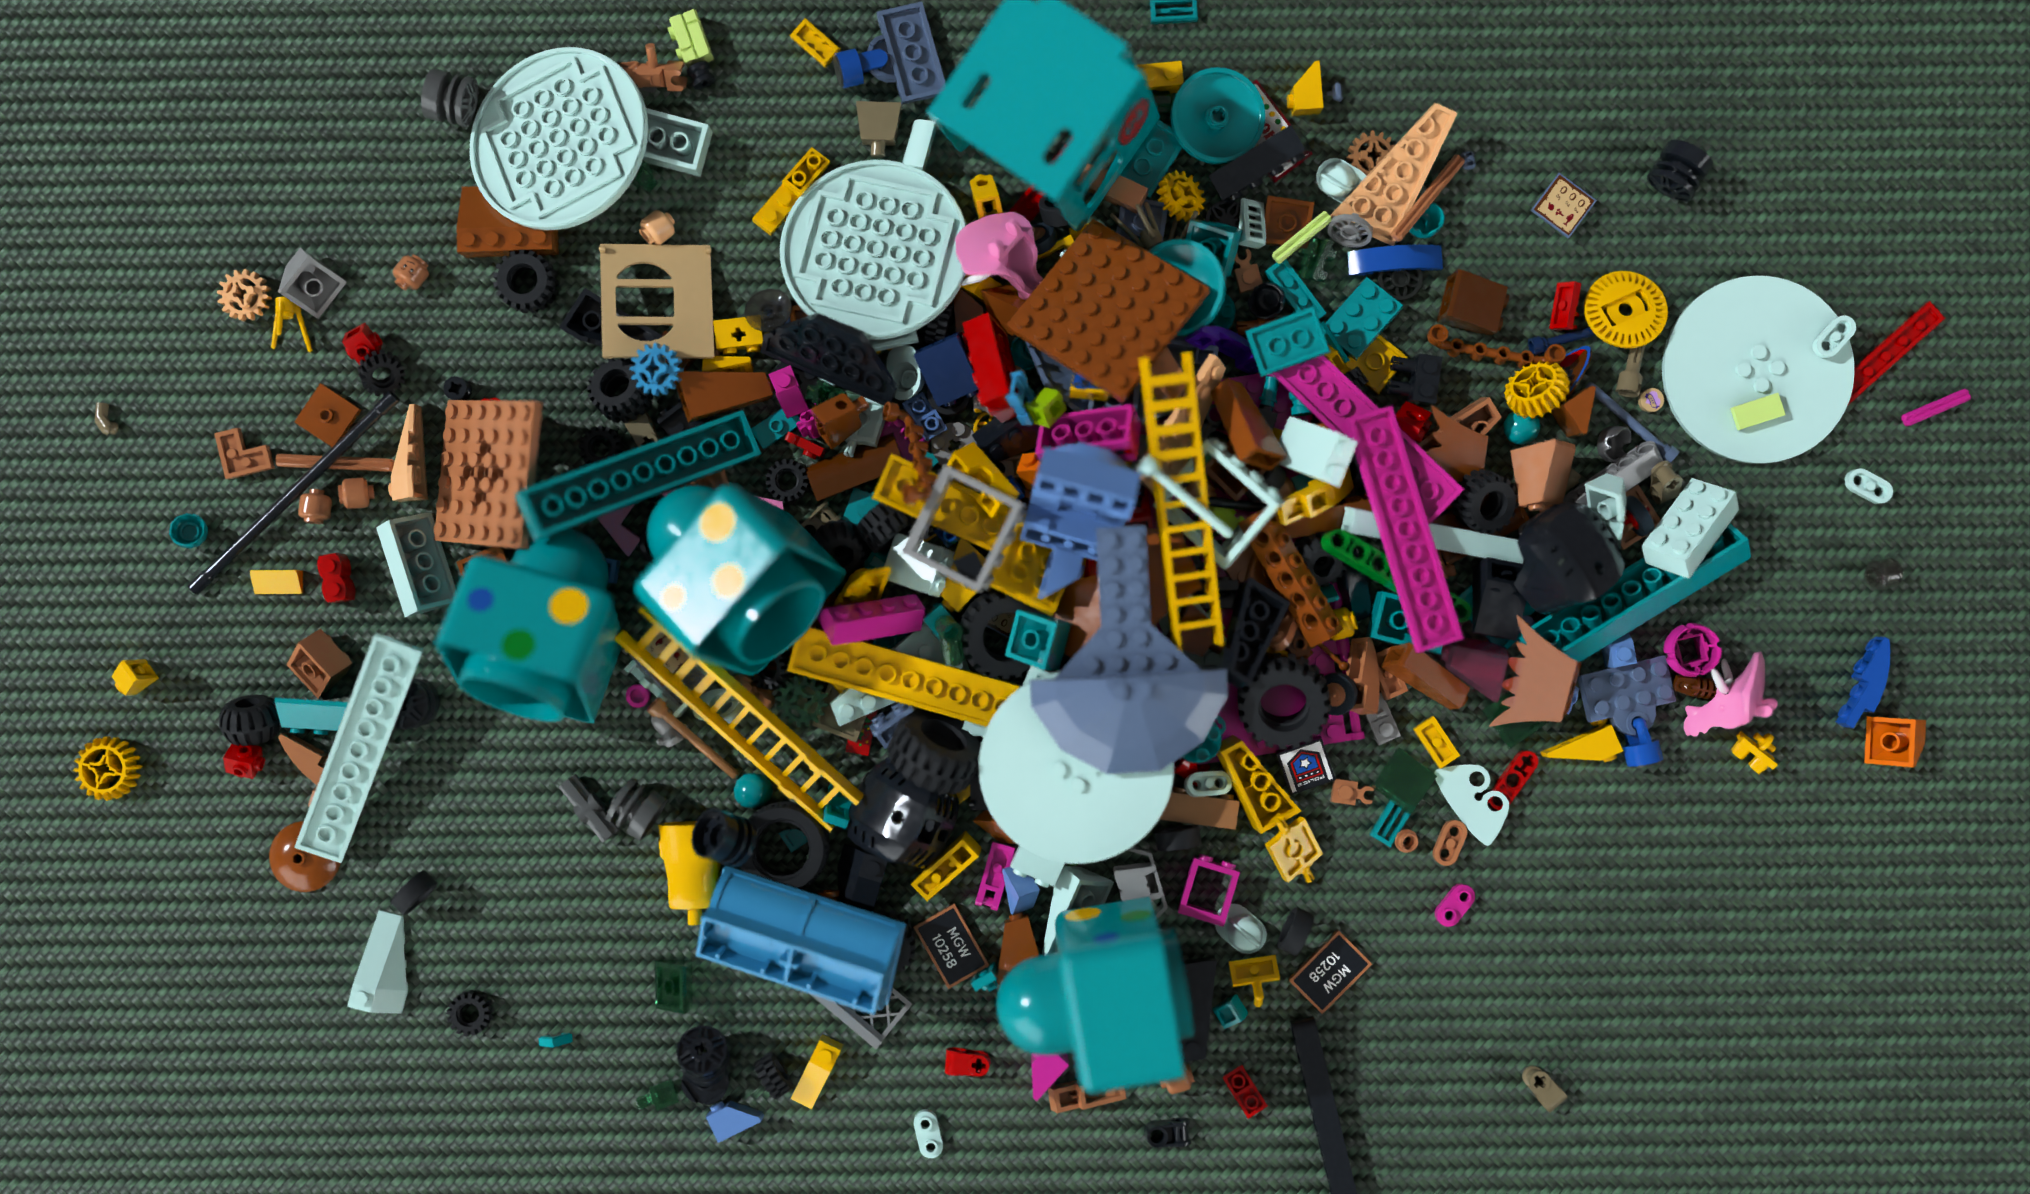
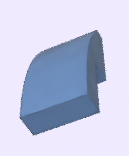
(924, 415)

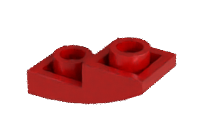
(1245, 1091)

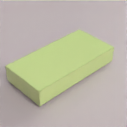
(1757, 411)

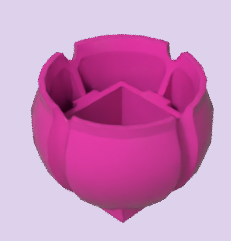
(1705, 645)

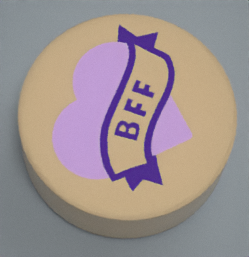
(1651, 400)

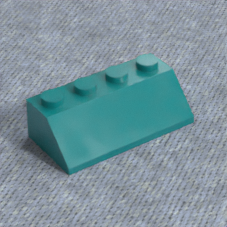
(310, 714)

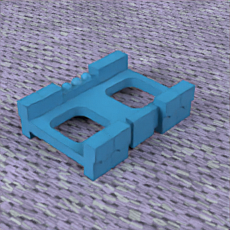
(1017, 400)

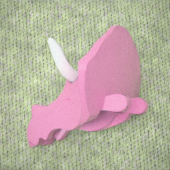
(1000, 246)
(1734, 701)

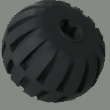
(843, 533)
(1321, 564)
(249, 720)

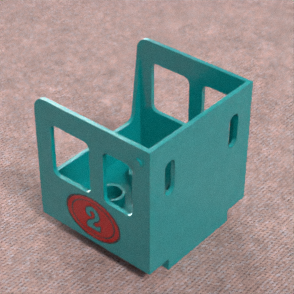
(1048, 76)

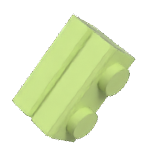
(690, 37)

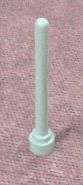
(1149, 468)

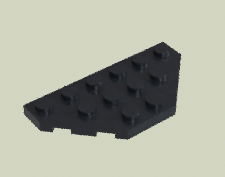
(833, 354)

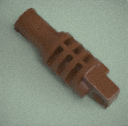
(1695, 686)

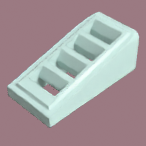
(1259, 238)

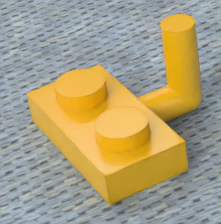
(1254, 972)

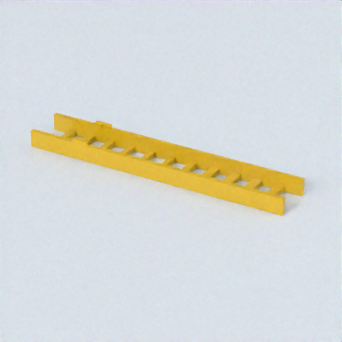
(1195, 451)
(751, 703)

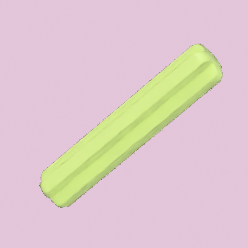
(1301, 237)

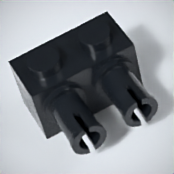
(1423, 380)

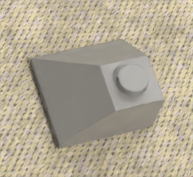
(310, 283)

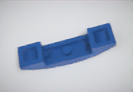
(1394, 259)

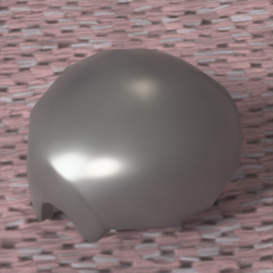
(1611, 442)

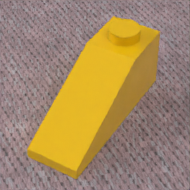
(1594, 744)
(947, 866)
(817, 1071)

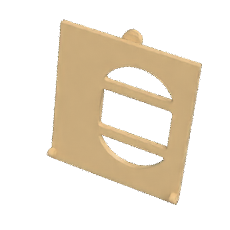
(692, 287)

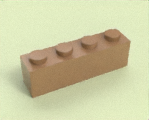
(1205, 811)

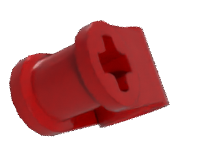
(963, 1062)

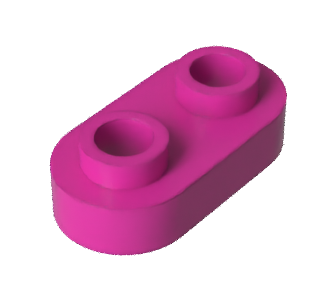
(1452, 903)

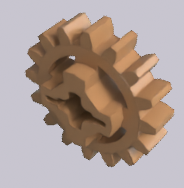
(1372, 147)

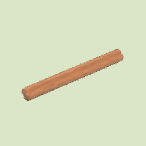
(1427, 198)
(341, 463)

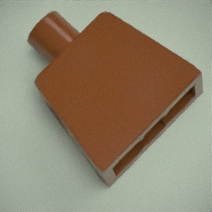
(838, 418)

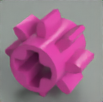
(807, 425)

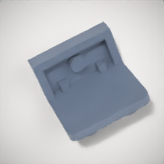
(885, 724)

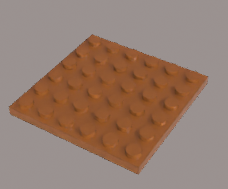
(1107, 309)

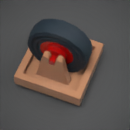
(1639, 517)

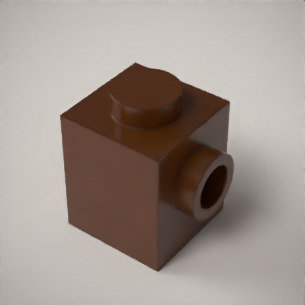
(1300, 646)

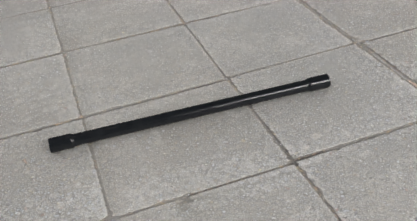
(380, 409)

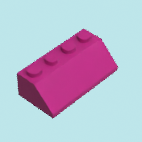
(872, 619)

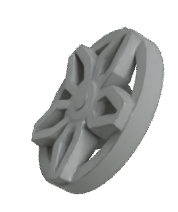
(1350, 230)

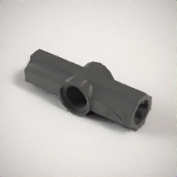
(588, 807)

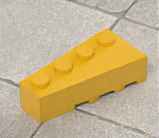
(1254, 786)

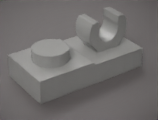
(1383, 723)

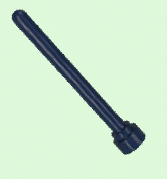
(1538, 345)

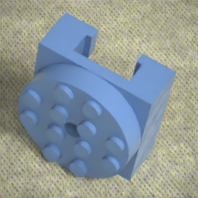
(1076, 493)

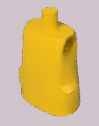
(689, 876)

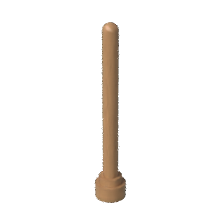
(660, 710)

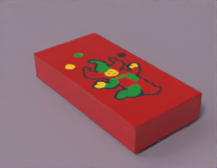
(864, 742)

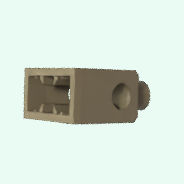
(879, 124)

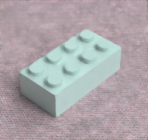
(676, 142)
(1690, 528)

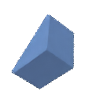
(1020, 891)

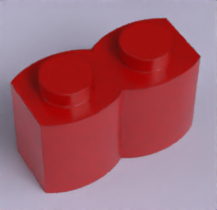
(336, 583)

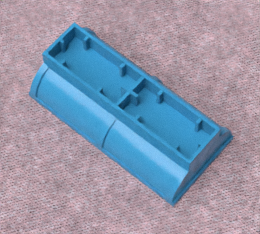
(801, 940)

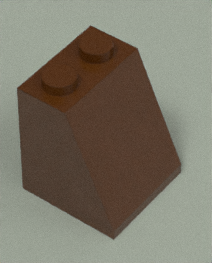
(1473, 303)

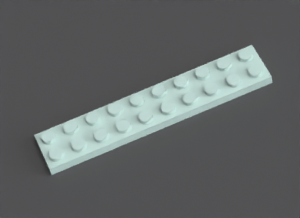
(358, 747)

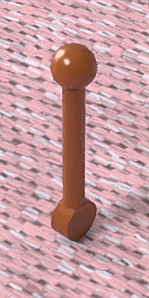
(1342, 665)

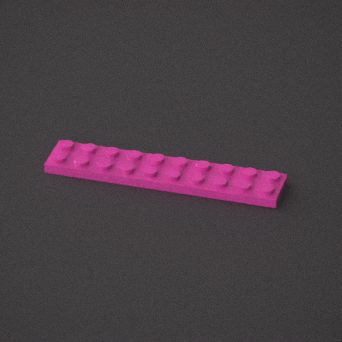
(1335, 398)
(1404, 529)

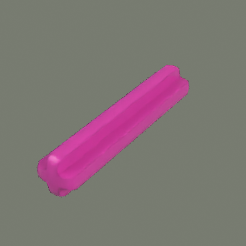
(1936, 407)

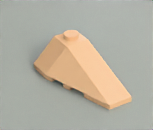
(409, 468)

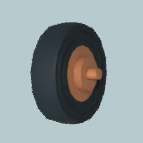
(1044, 237)
(1342, 693)

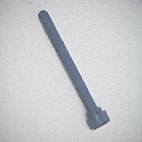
(1667, 452)

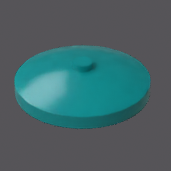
(1217, 115)
(1202, 266)

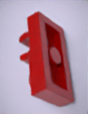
(1565, 306)

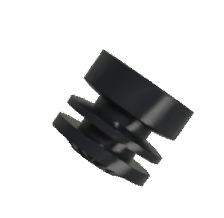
(1680, 170)
(421, 706)
(724, 837)
(710, 1066)

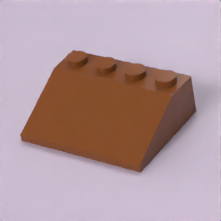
(490, 234)

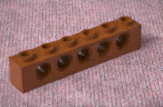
(1293, 580)

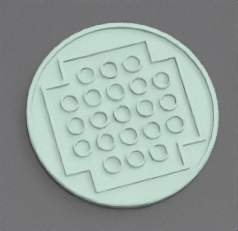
(558, 138)
(874, 248)
(1748, 344)
(1057, 801)

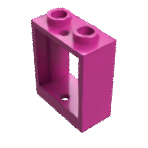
(1202, 913)

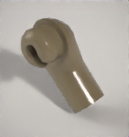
(102, 420)

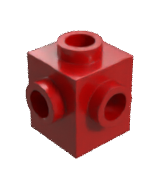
(361, 342)
(244, 760)

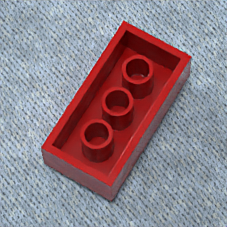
(992, 364)

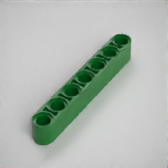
(1365, 560)

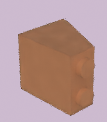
(1542, 473)

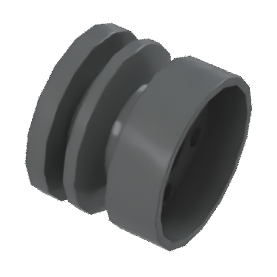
(449, 97)
(636, 809)

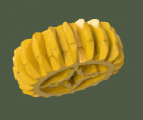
(1537, 389)
(115, 752)

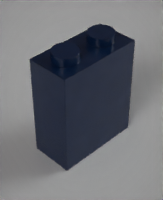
(947, 370)

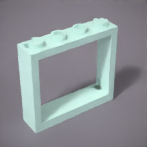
(1249, 478)

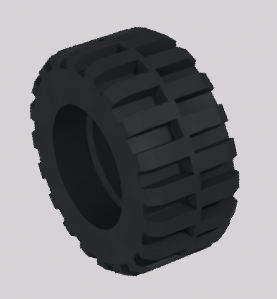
(973, 624)
(1288, 729)
(935, 751)

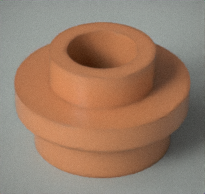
(1411, 843)

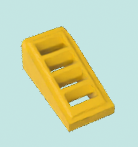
(727, 364)

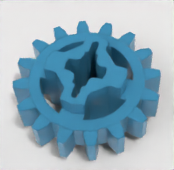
(656, 379)

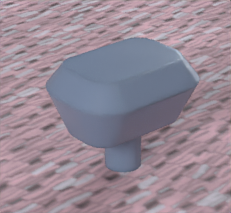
(1337, 92)
(1469, 160)

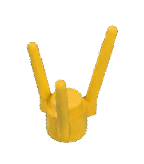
(285, 310)

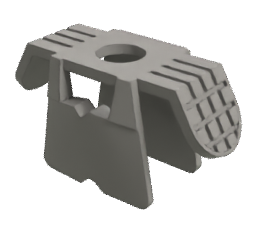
(1140, 880)

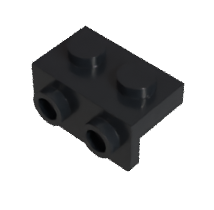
(1226, 589)

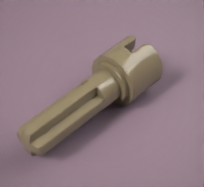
(1630, 379)

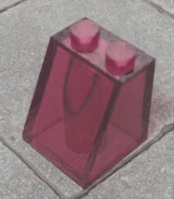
(1478, 664)

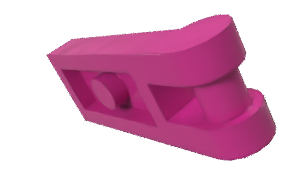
(992, 879)

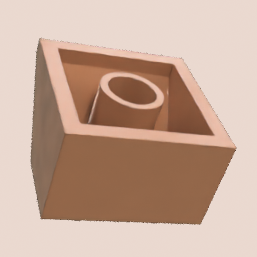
(319, 662)

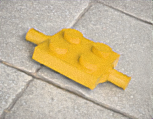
(1294, 849)

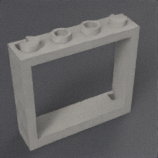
(929, 511)

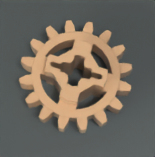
(235, 289)

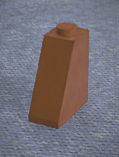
(1017, 944)

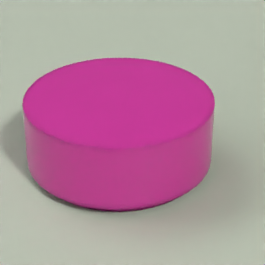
(638, 696)

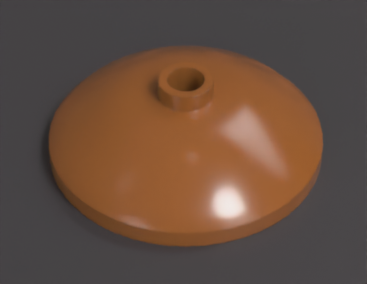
(306, 876)

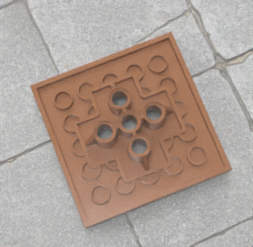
(484, 464)

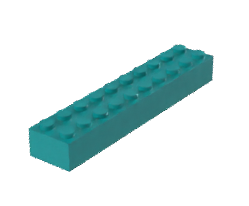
(636, 475)
(1635, 599)

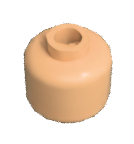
(657, 227)

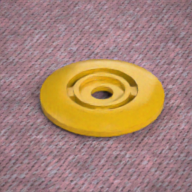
(1619, 289)

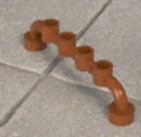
(1438, 334)
(919, 449)

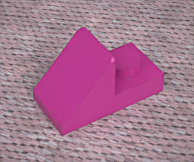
(788, 392)

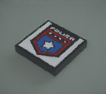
(1305, 765)

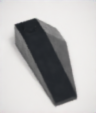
(585, 321)
(1356, 588)

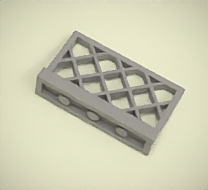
(858, 1023)

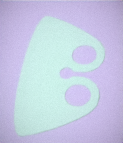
(1460, 795)

